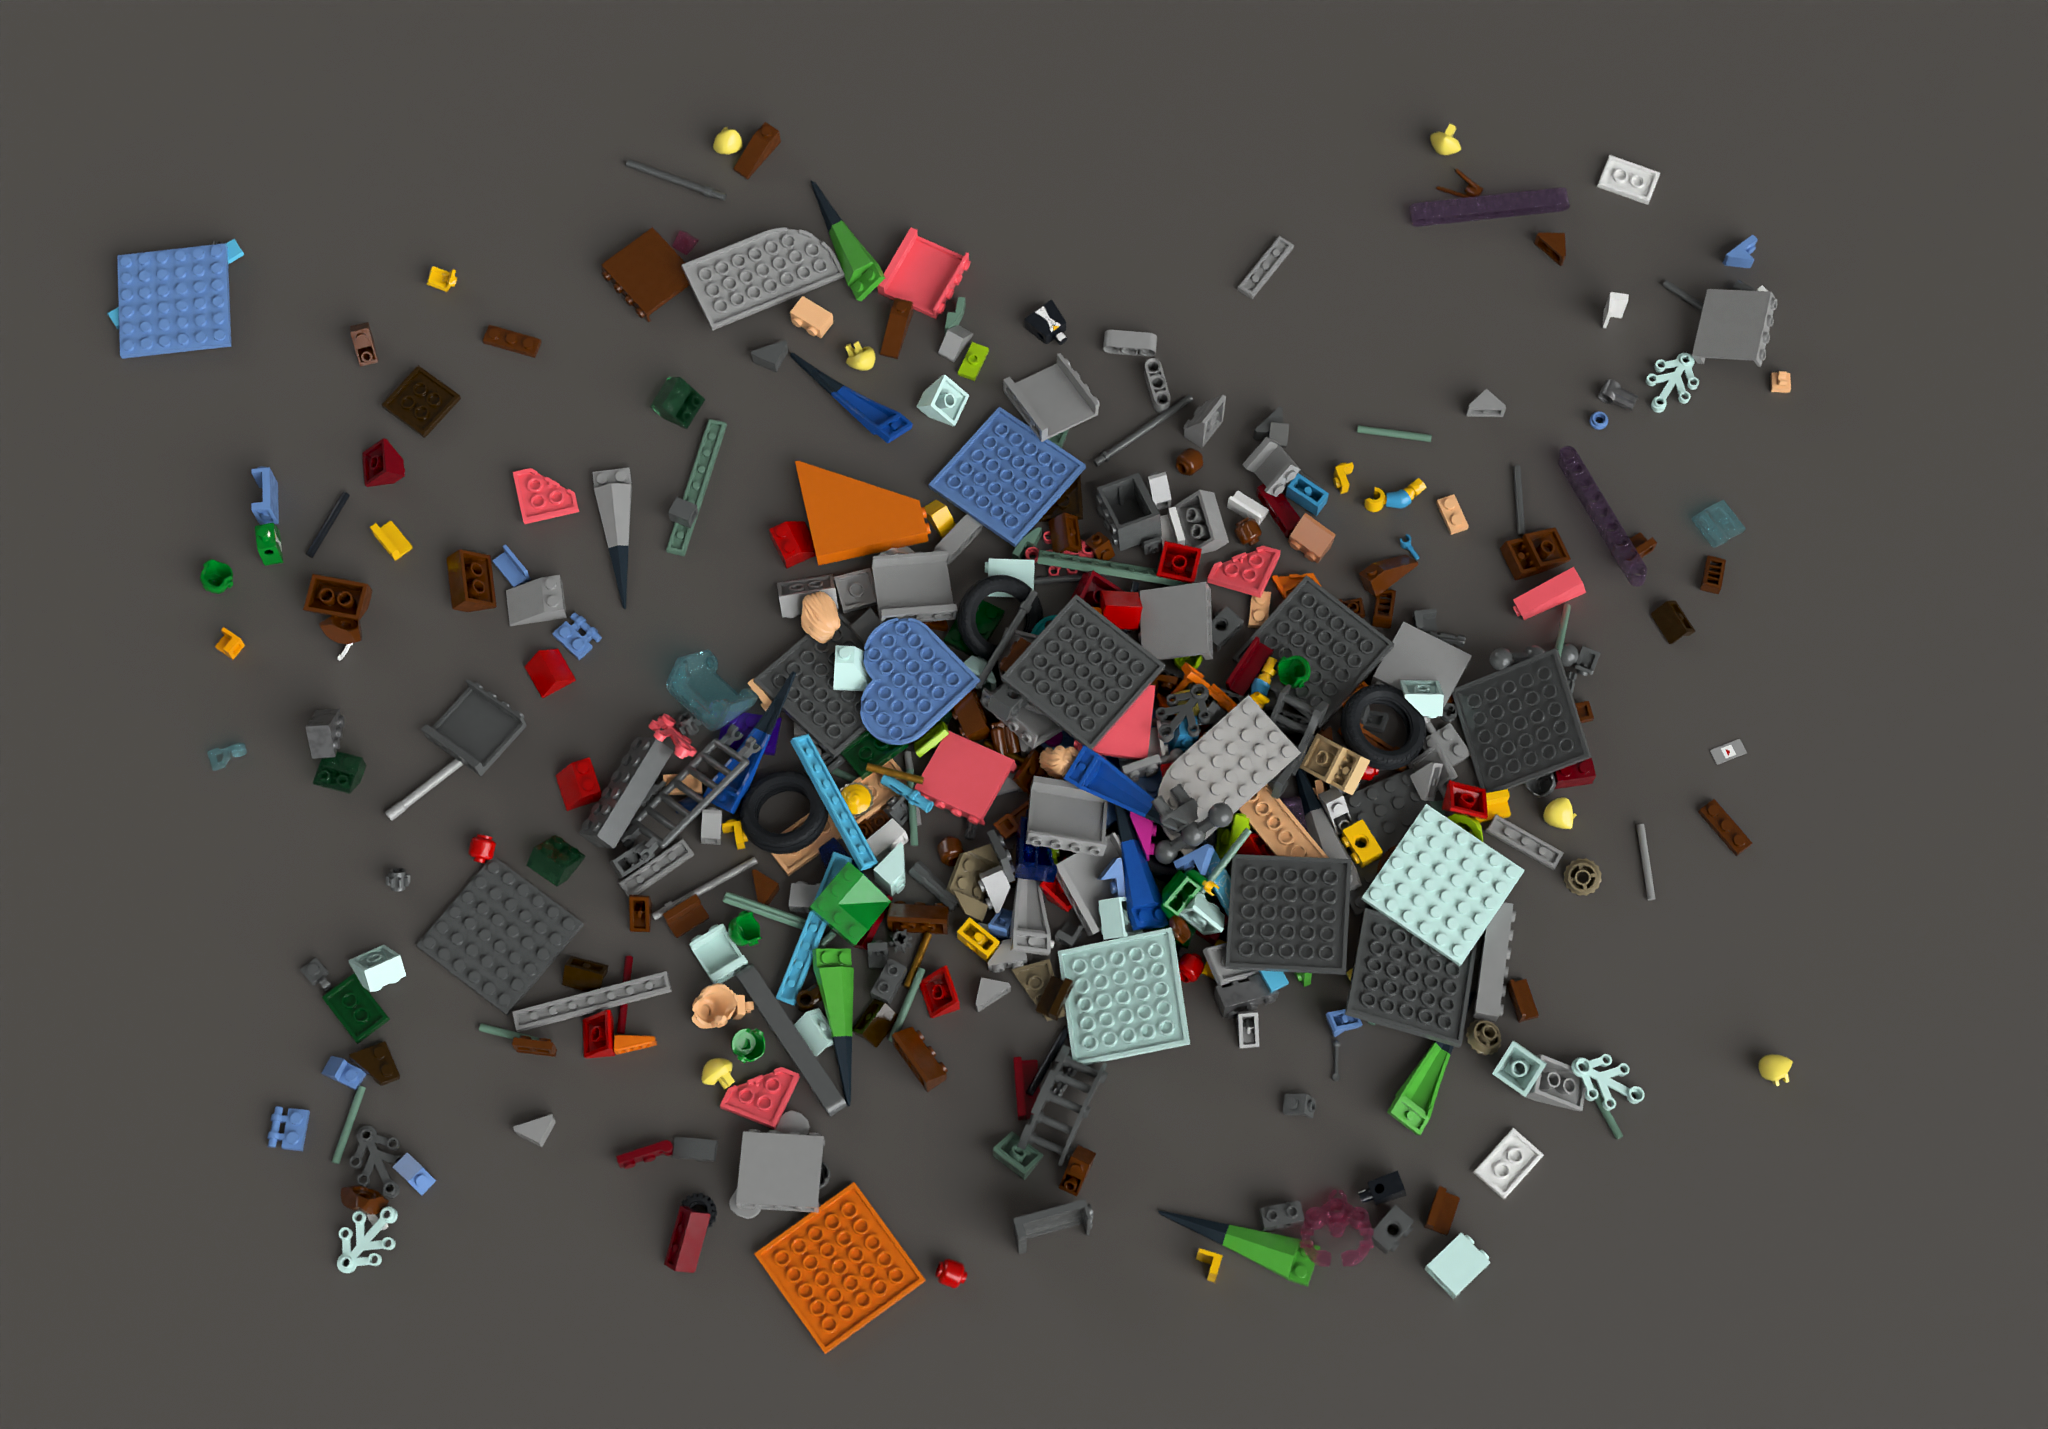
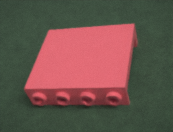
(923, 274)
(1131, 734)
(965, 777)

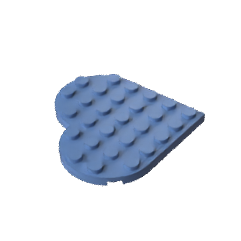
(911, 682)

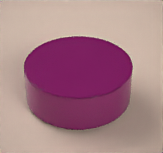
(1055, 740)

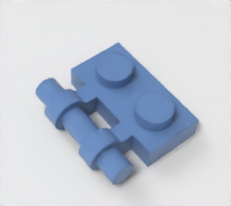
(574, 641)
(294, 1131)

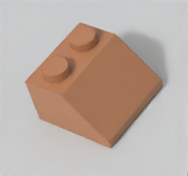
(1311, 538)

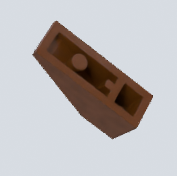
(758, 150)
(897, 328)
(1385, 573)

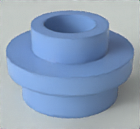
(1598, 416)

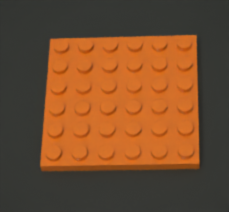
(839, 1267)

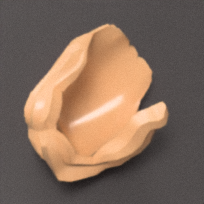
(819, 617)
(1057, 761)
(714, 1006)

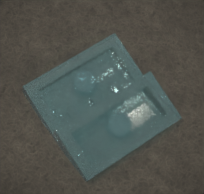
(1718, 523)

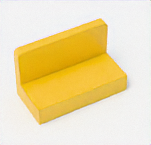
(391, 539)
(1497, 804)
(1210, 1258)

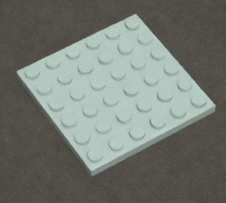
(1443, 885)
(1124, 997)

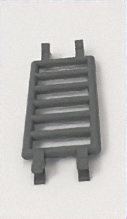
(655, 841)

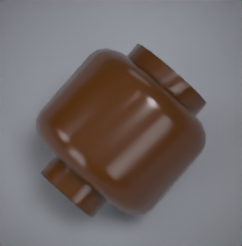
(1189, 462)
(1248, 531)
(949, 850)

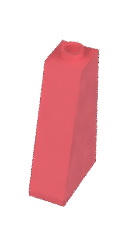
(1549, 594)

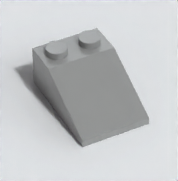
(1205, 421)
(536, 601)
(1558, 1086)

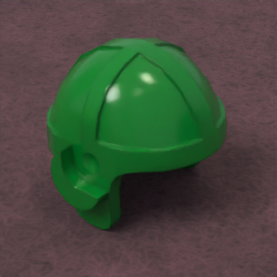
(216, 576)
(1294, 671)
(744, 929)
(748, 1044)

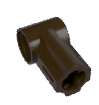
(813, 994)

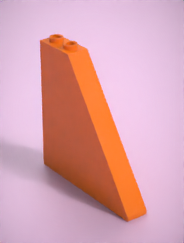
(857, 517)

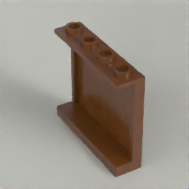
(646, 273)

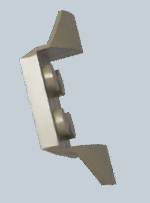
(966, 877)

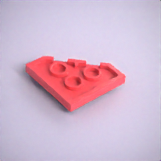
(542, 497)
(1246, 572)
(762, 1097)

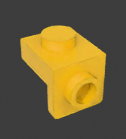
(441, 279)
(1340, 479)
(736, 827)

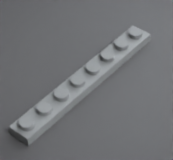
(592, 1001)

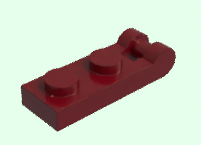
(645, 1154)

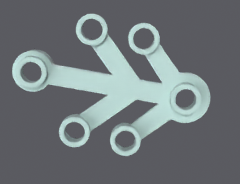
(1673, 378)
(1604, 1080)
(365, 1242)

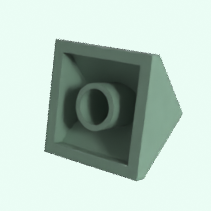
(1015, 1158)

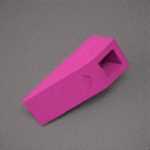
(1144, 830)

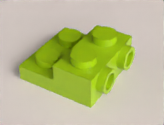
(1228, 835)

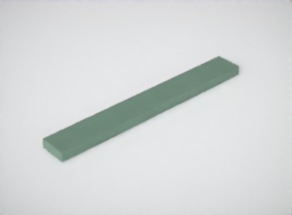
(698, 482)
(1104, 567)

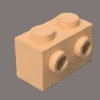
(811, 317)

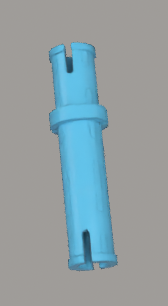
(912, 796)

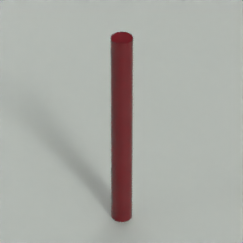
(623, 1008)

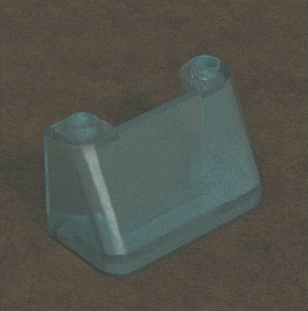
(705, 692)

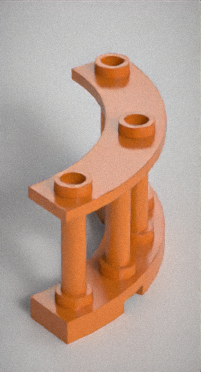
(1193, 675)

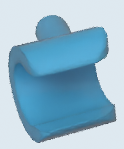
(1407, 545)

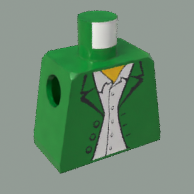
(269, 539)

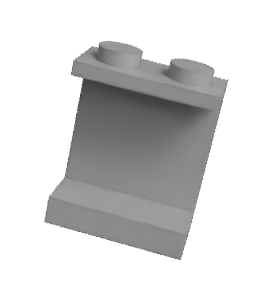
(1272, 466)

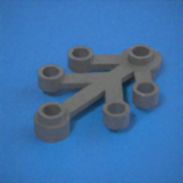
(1183, 711)
(376, 1159)

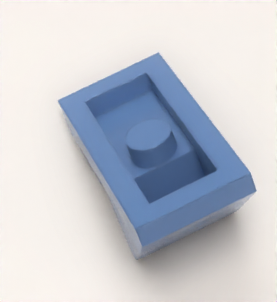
(1740, 255)
(1200, 857)
(1115, 872)
(1000, 924)
(1340, 1022)
(343, 1072)
(414, 1174)

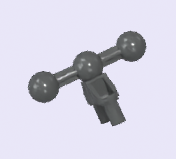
(1503, 658)
(1184, 819)

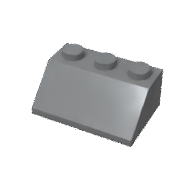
(1202, 521)
(793, 592)

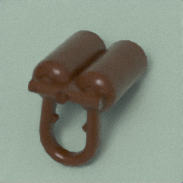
(1003, 739)

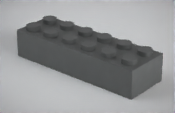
(625, 792)

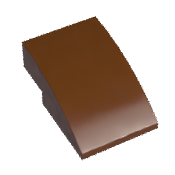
(1534, 553)

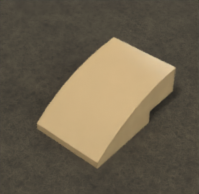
(1334, 764)

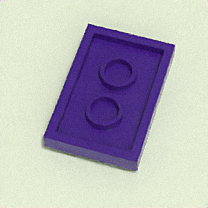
(746, 723)

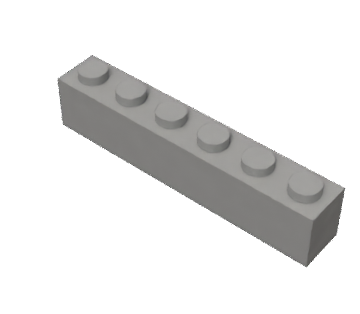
(1493, 965)

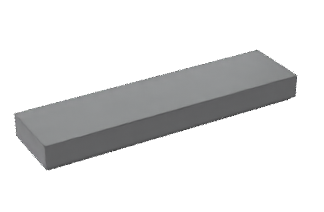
(1265, 267)
(1524, 842)
(656, 868)

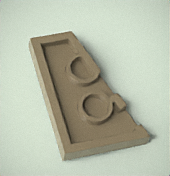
(1035, 979)

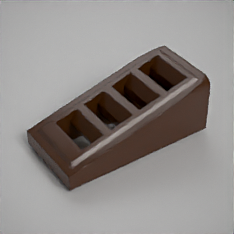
(1708, 586)
(1383, 619)

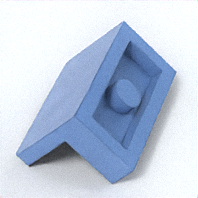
(511, 568)

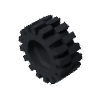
(705, 1201)

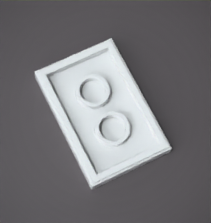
(1628, 179)
(1508, 1163)

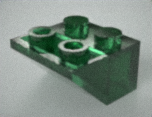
(677, 402)
(340, 772)
(555, 860)

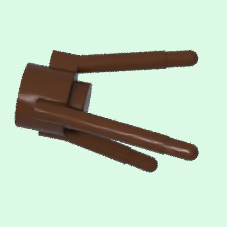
(1472, 189)

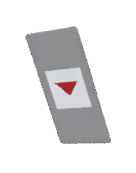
(1728, 751)

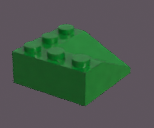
(850, 904)

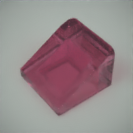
(685, 242)

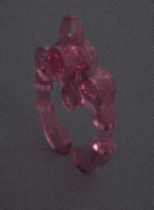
(1336, 1221)

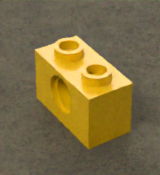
(1360, 832)
(978, 939)

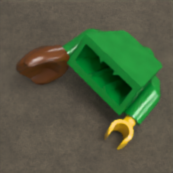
(1178, 895)

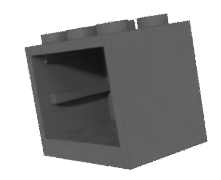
(1128, 512)

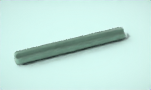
(764, 910)

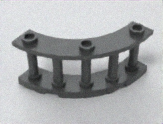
(1317, 715)
(1046, 1094)

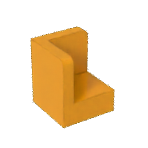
(230, 644)

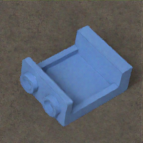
(268, 510)

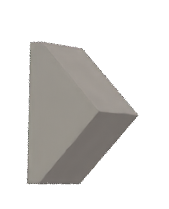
(954, 342)
(1486, 406)
(1427, 780)
(990, 991)
(1248, 1029)
(536, 1130)

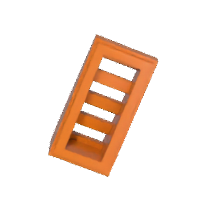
(630, 1043)

